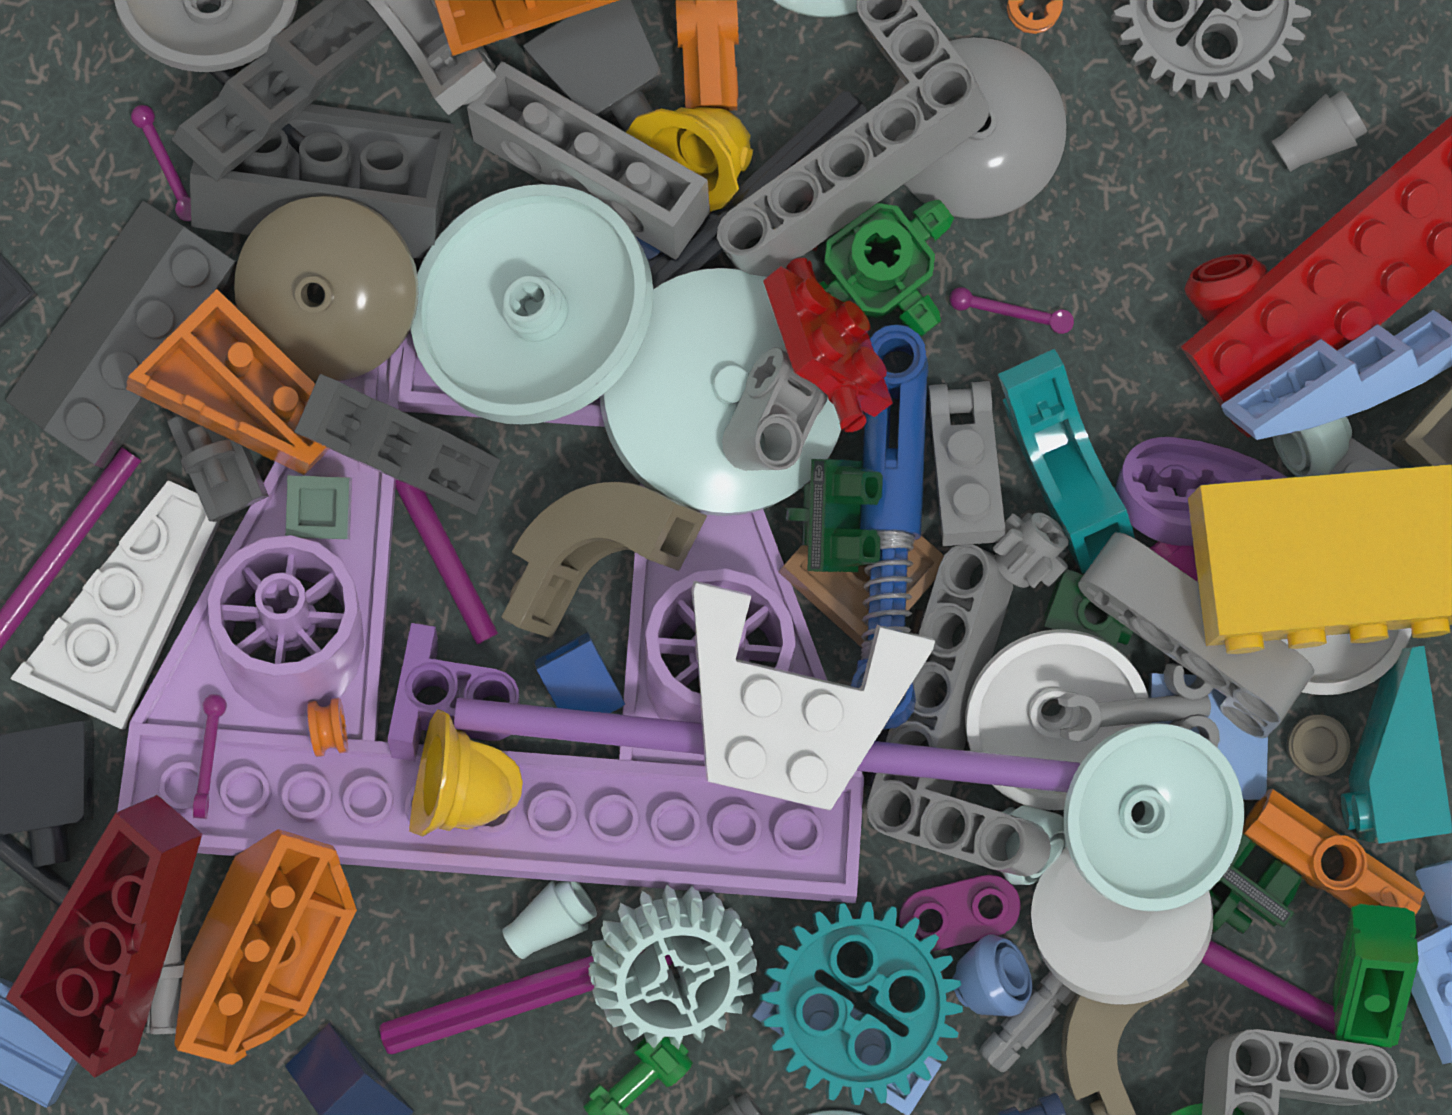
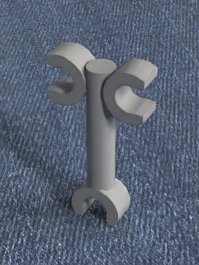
(1187, 709)

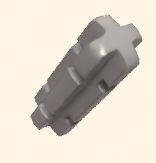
(1028, 1025)

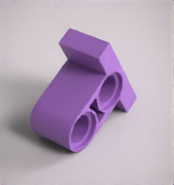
(457, 679)

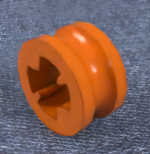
(1051, 12)
(327, 727)

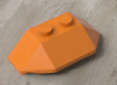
(263, 946)

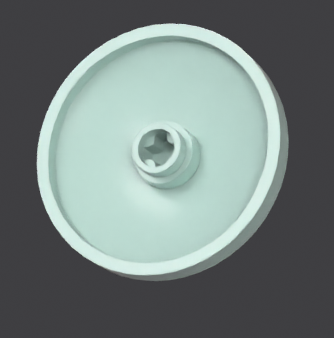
(532, 304)
(685, 386)

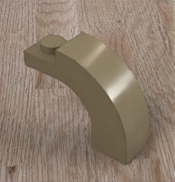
(583, 530)
(1090, 1052)

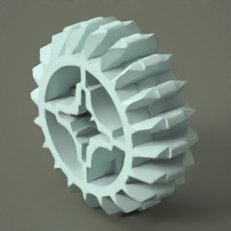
(641, 988)

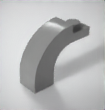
(450, 78)

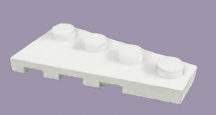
(118, 624)

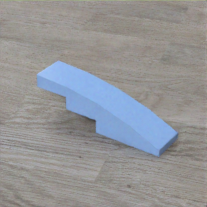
(1333, 384)

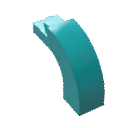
(1062, 456)

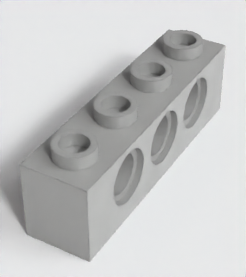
(584, 152)

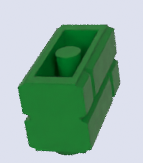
(1375, 975)

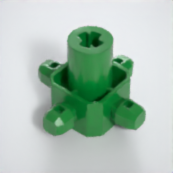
(879, 288)

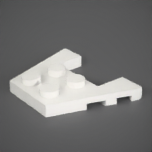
(783, 728)

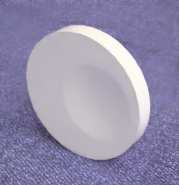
(1110, 948)

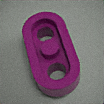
(959, 910)

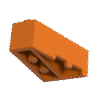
(231, 382)

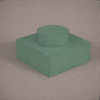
(318, 507)

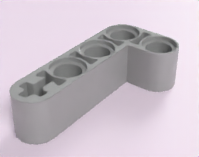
(1167, 612)

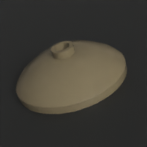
(365, 280)

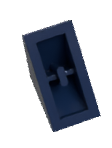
(341, 1080)

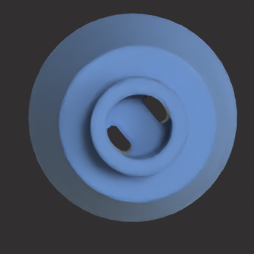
(994, 978)

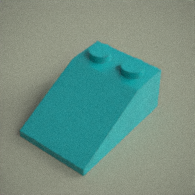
(1398, 765)

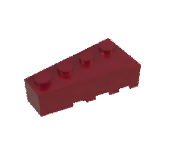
(110, 937)

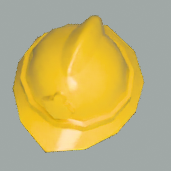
(702, 140)
(461, 781)

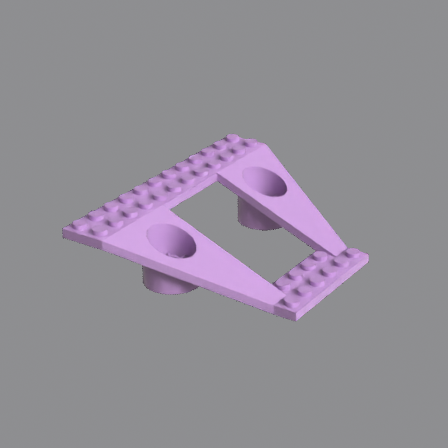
(577, 819)

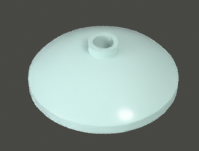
(1188, 821)

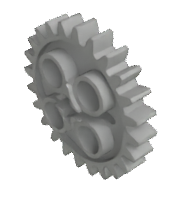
(1253, 38)

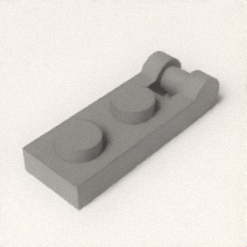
(966, 465)

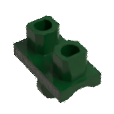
(833, 515)
(1265, 897)

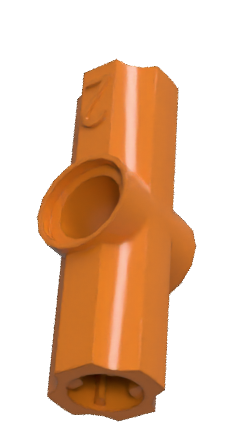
(708, 39)
(1300, 843)

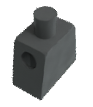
(599, 61)

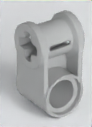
(777, 405)

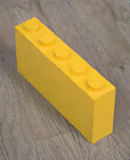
(1324, 557)

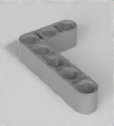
(864, 142)
(944, 726)
(1274, 1073)

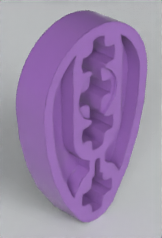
(1183, 466)

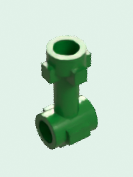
(660, 1063)

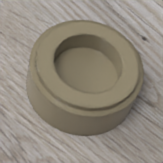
(1318, 745)

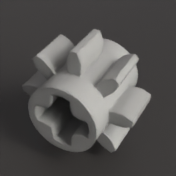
(1032, 550)

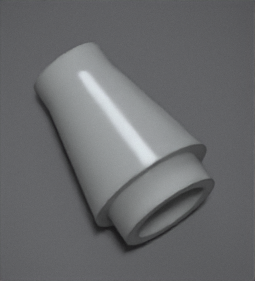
(1320, 132)

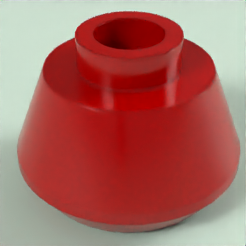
(1222, 282)

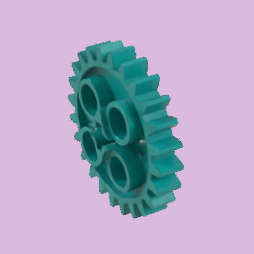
(831, 1051)

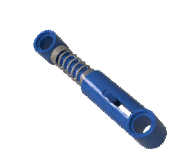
(900, 509)

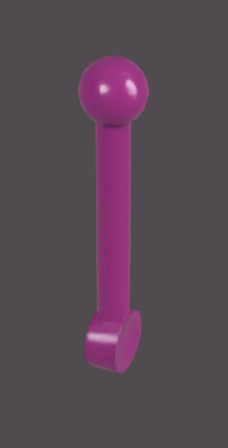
(143, 117)
(1060, 321)
(213, 707)

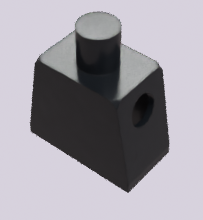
(47, 785)

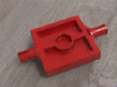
(828, 343)

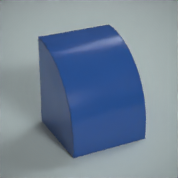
(579, 677)

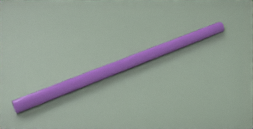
(688, 738)

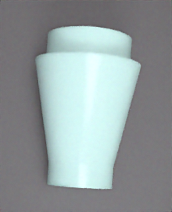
(551, 917)

